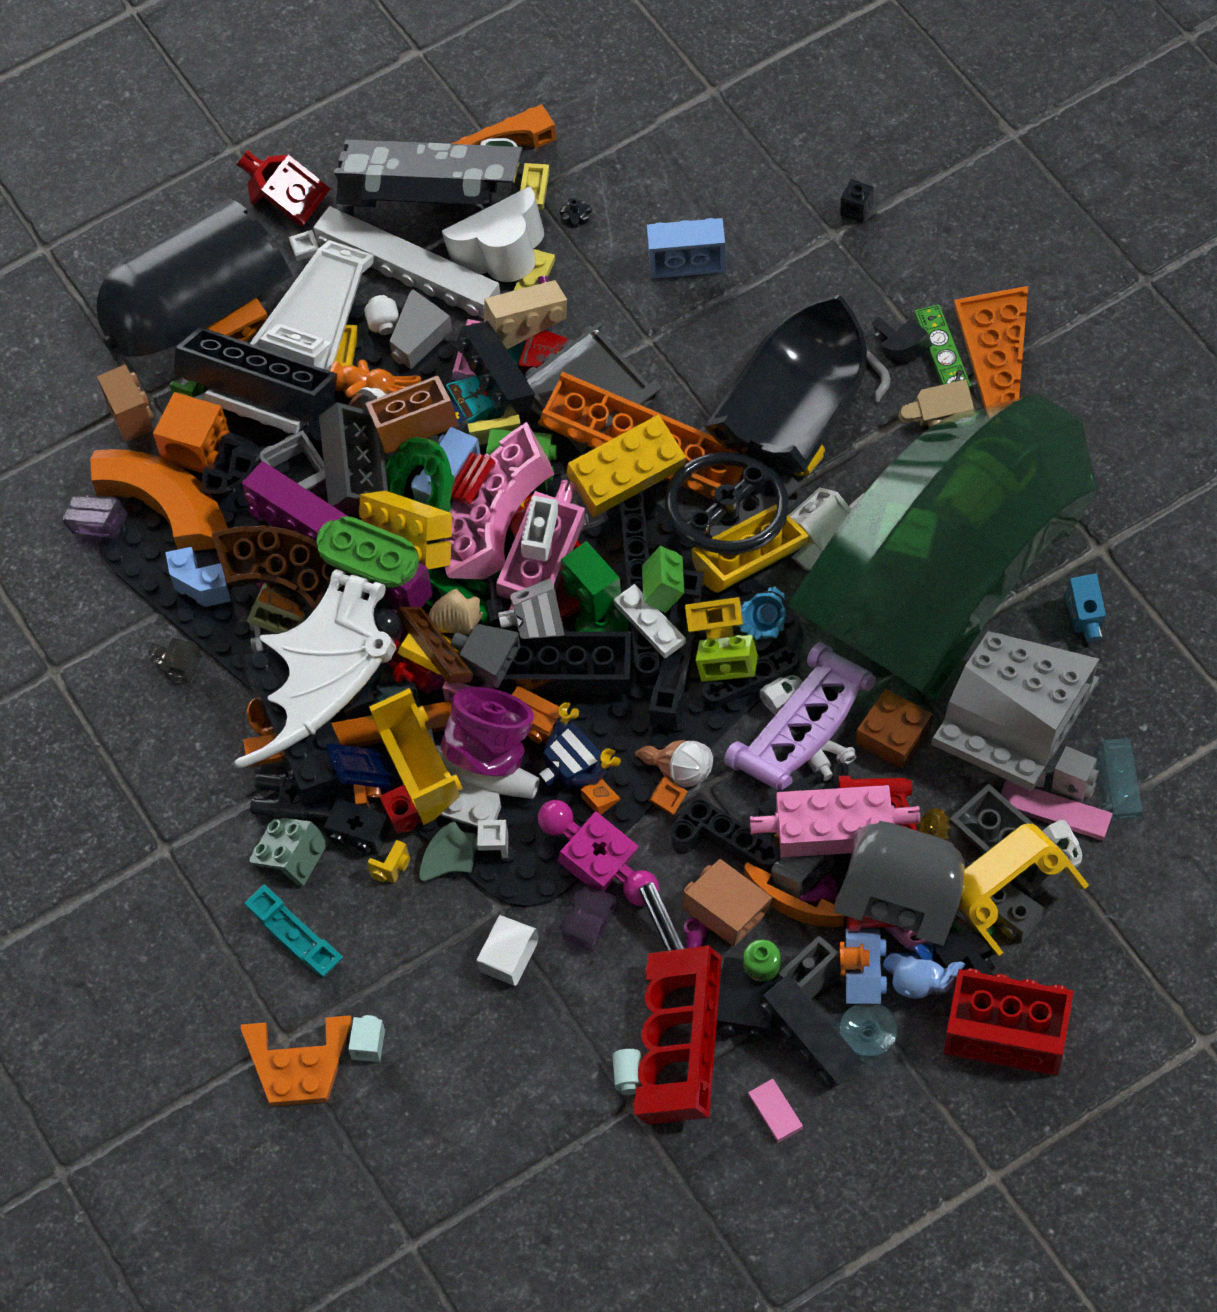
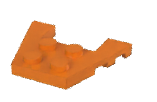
(301, 1073)

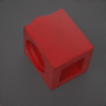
(396, 800)

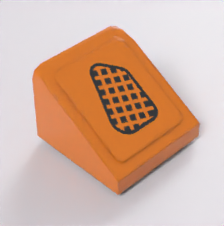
(599, 796)

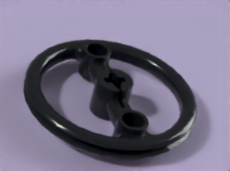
(726, 503)

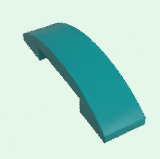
(291, 932)

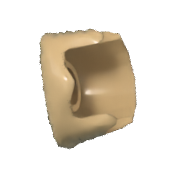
(456, 613)

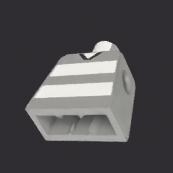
(534, 612)

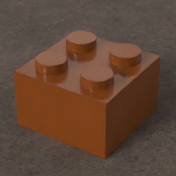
(894, 729)

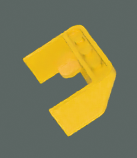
(415, 755)
(1000, 866)

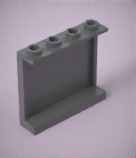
(596, 362)

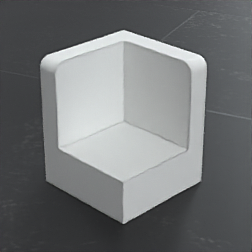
(493, 836)

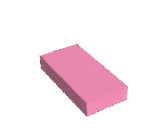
(775, 1110)

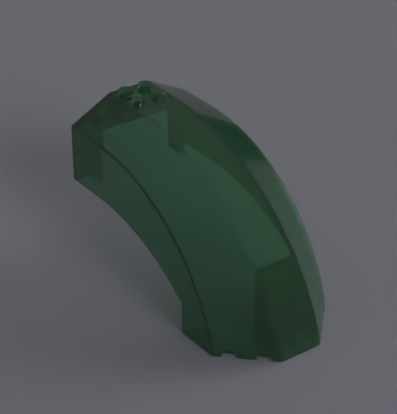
(949, 536)

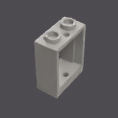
(292, 446)

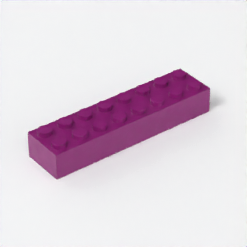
(294, 508)

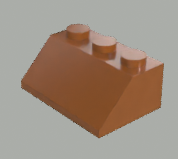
(412, 412)

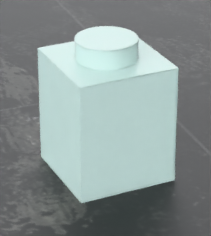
(366, 1039)

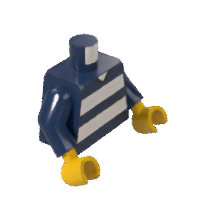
(573, 756)

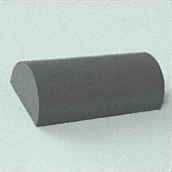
(989, 820)

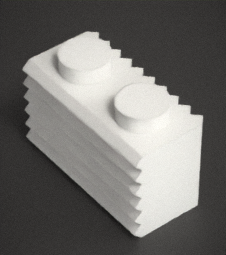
(539, 528)

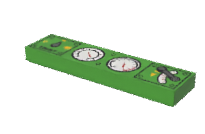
(943, 350)

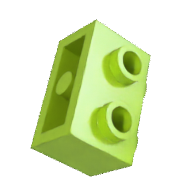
(726, 658)

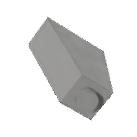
(418, 330)

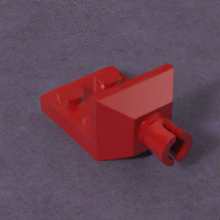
(284, 185)

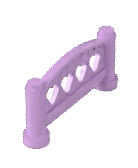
(828, 671)

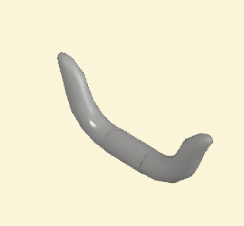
(880, 369)

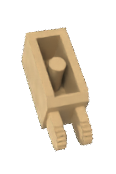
(937, 404)

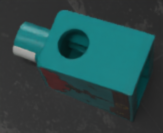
(472, 400)

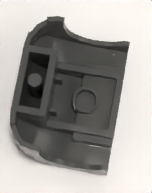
(903, 880)

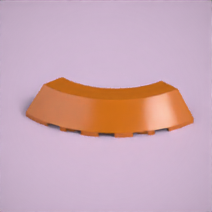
(163, 488)

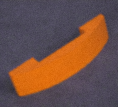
(792, 907)

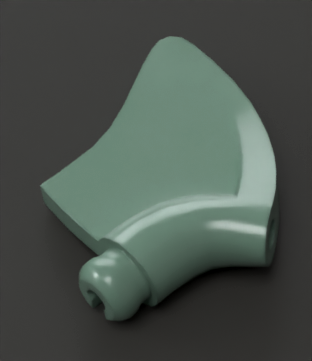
(449, 852)

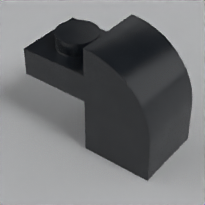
(904, 344)
(966, 948)

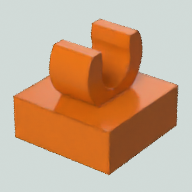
(362, 794)

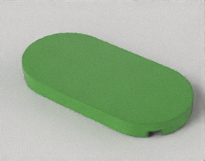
(367, 551)

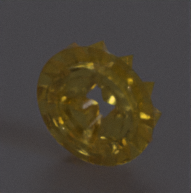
(934, 820)

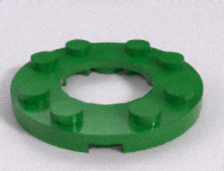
(429, 454)

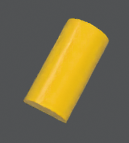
(728, 569)

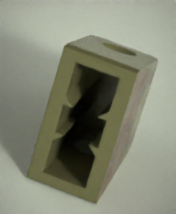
(276, 609)

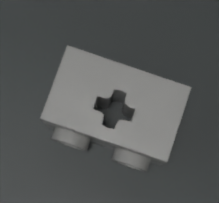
(1075, 775)

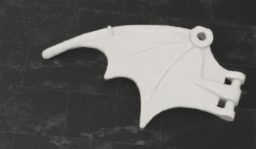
(327, 660)

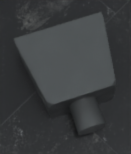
(487, 652)

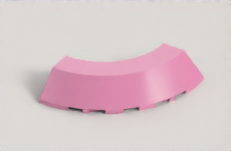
(482, 526)

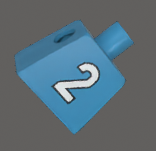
(1086, 606)

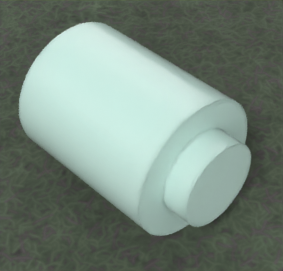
(626, 1067)

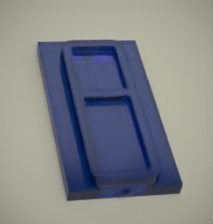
(363, 766)

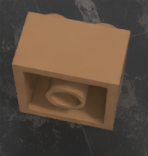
(126, 402)

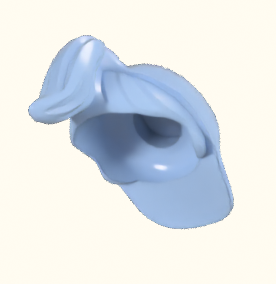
(920, 977)

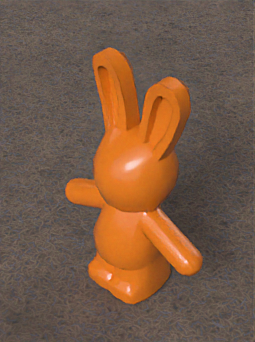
(353, 378)

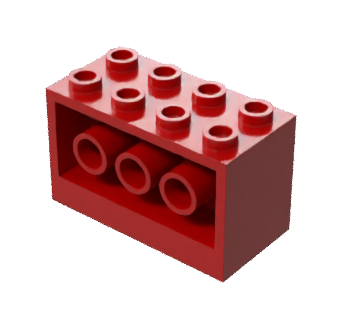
(1008, 1021)

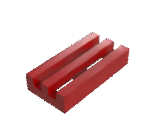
(467, 482)

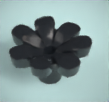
(575, 211)

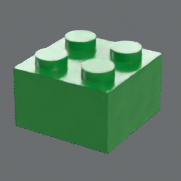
(590, 581)

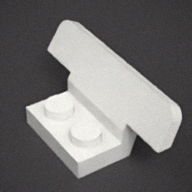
(819, 518)

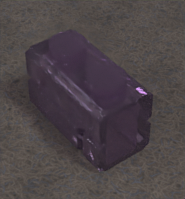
(95, 516)

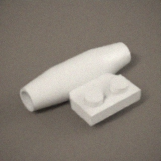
(482, 793)

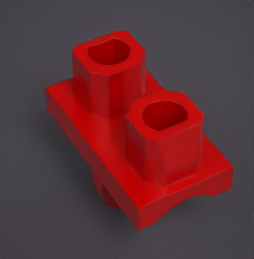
(409, 670)

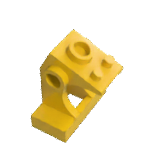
(715, 617)

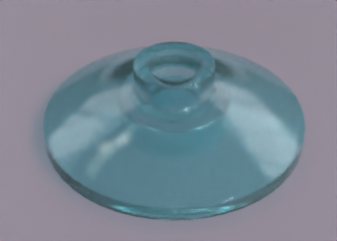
(873, 1018)

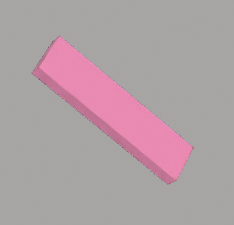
(1052, 808)

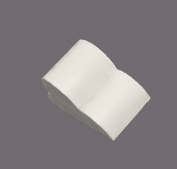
(498, 238)

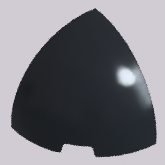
(234, 464)

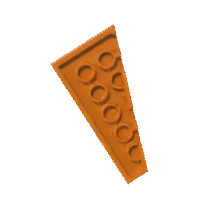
(995, 340)

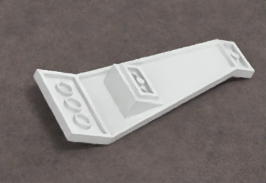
(306, 324)

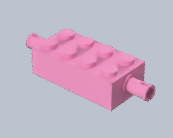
(524, 572)
(829, 818)

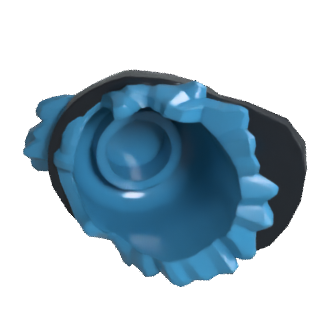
(764, 617)

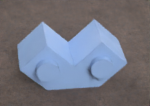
(203, 584)
(868, 985)

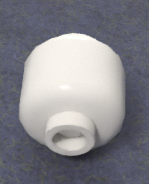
(381, 314)

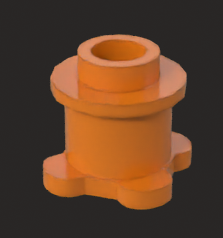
(853, 958)

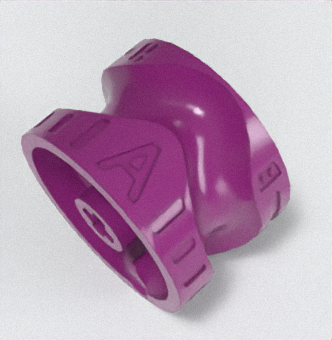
(486, 731)

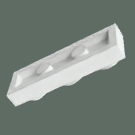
(649, 622)

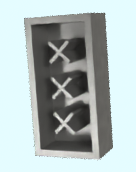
(351, 456)

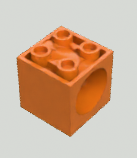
(190, 432)

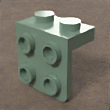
(291, 847)

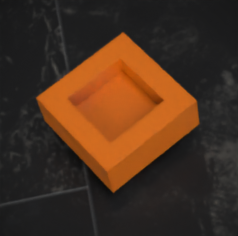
(668, 795)

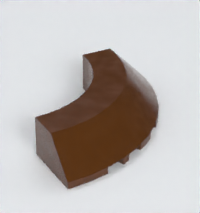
(274, 556)

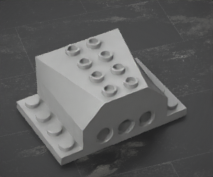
(1015, 706)

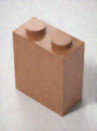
(726, 902)

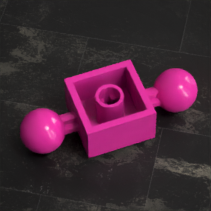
(595, 835)

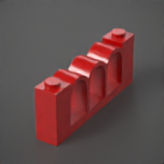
(666, 973)

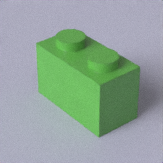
(663, 579)

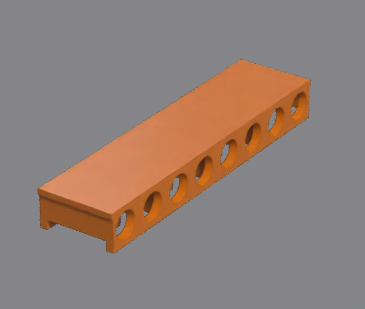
(583, 410)

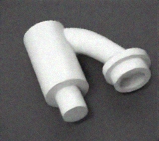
(820, 762)

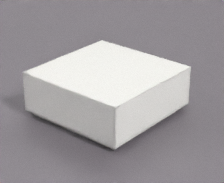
(304, 245)

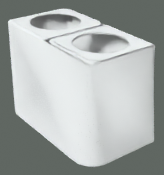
(507, 950)

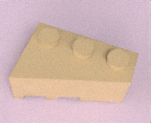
(525, 312)

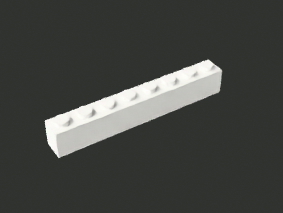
(409, 262)

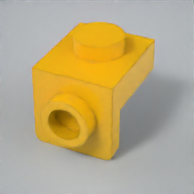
(395, 862)

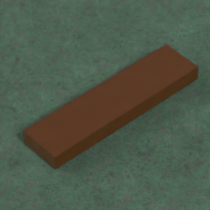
(434, 645)

